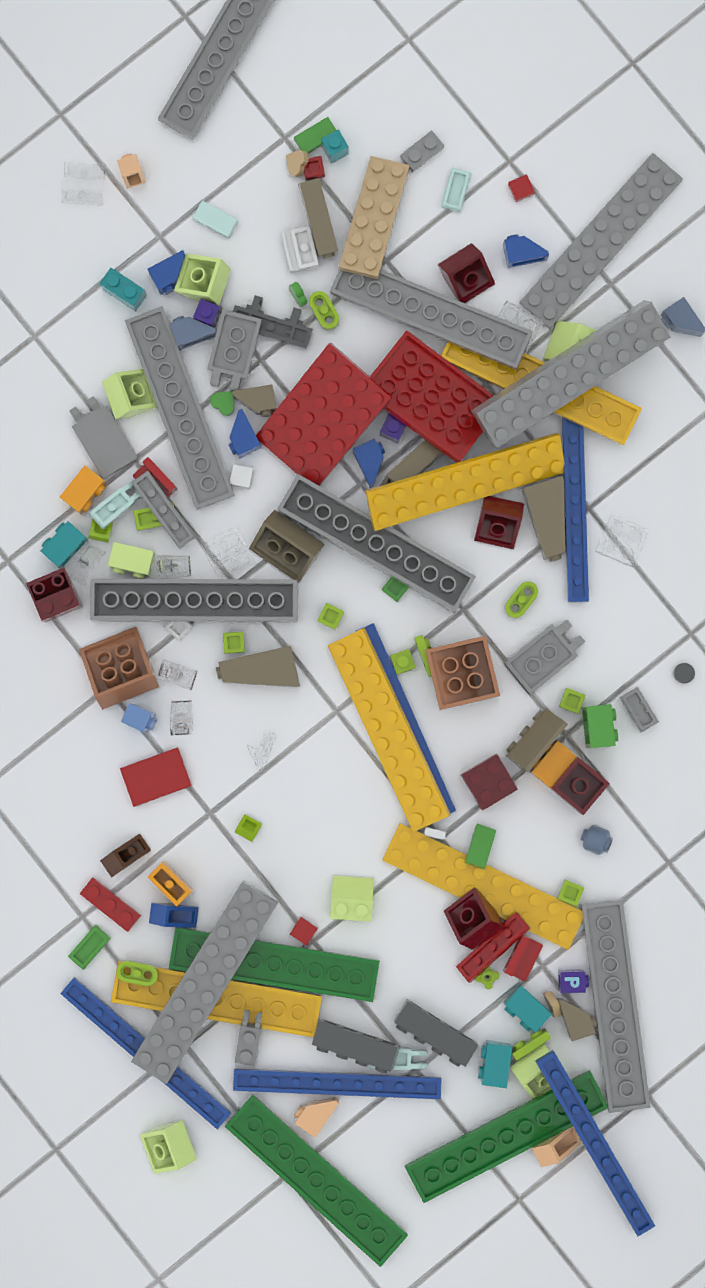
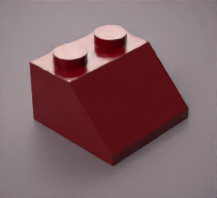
(466, 273)
(499, 522)
(473, 919)

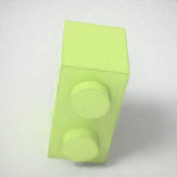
(131, 559)

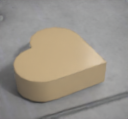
(296, 162)
(553, 1004)

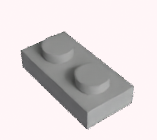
(422, 151)

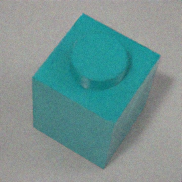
(334, 146)

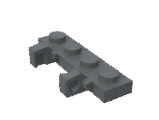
(287, 330)

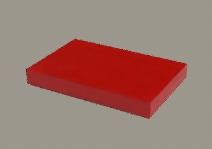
(155, 777)

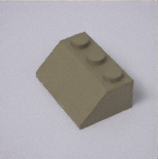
(286, 546)
(535, 739)

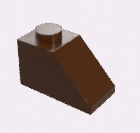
(125, 855)

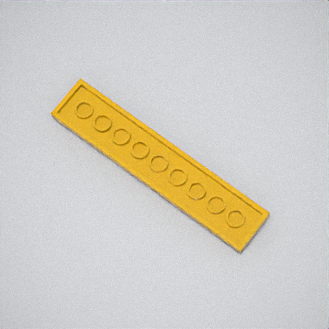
(593, 409)
(465, 481)
(389, 730)
(447, 870)
(280, 1008)

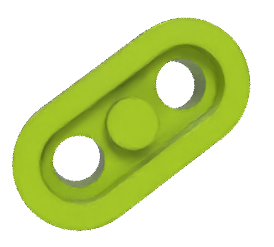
(324, 311)
(521, 600)
(137, 973)

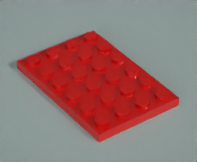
(431, 396)
(323, 415)

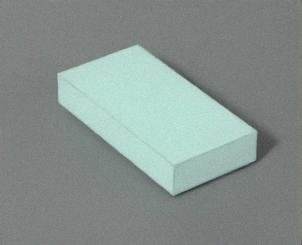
(456, 189)
(215, 219)

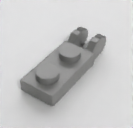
(248, 1040)

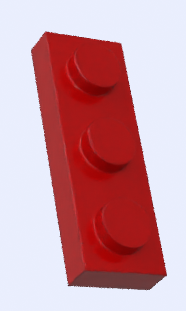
(110, 904)

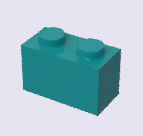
(123, 289)
(63, 544)
(527, 1008)
(495, 1064)

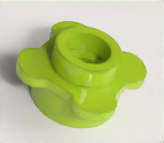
(488, 983)

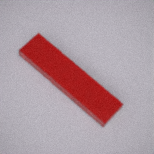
(493, 947)

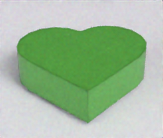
(298, 294)
(224, 402)

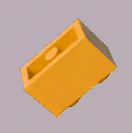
(83, 490)
(553, 764)
(170, 883)

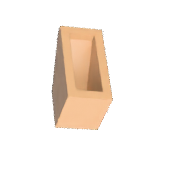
(131, 170)
(315, 1114)
(557, 1147)

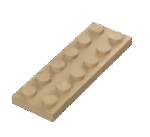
(374, 217)

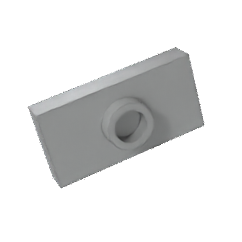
(639, 709)

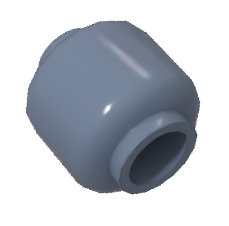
(596, 840)

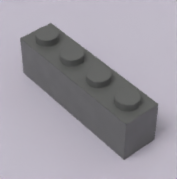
(436, 1033)
(355, 1045)

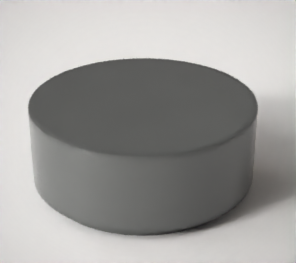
(684, 673)

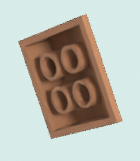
(118, 668)
(462, 672)

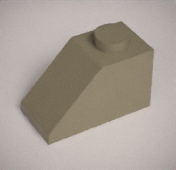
(257, 399)
(577, 1020)

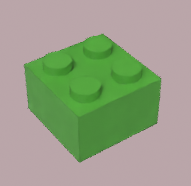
(599, 726)

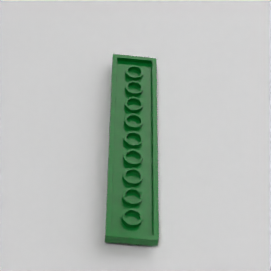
(289, 966)
(499, 1140)
(316, 1180)

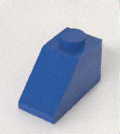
(522, 251)
(167, 272)
(243, 437)
(369, 459)
(171, 916)

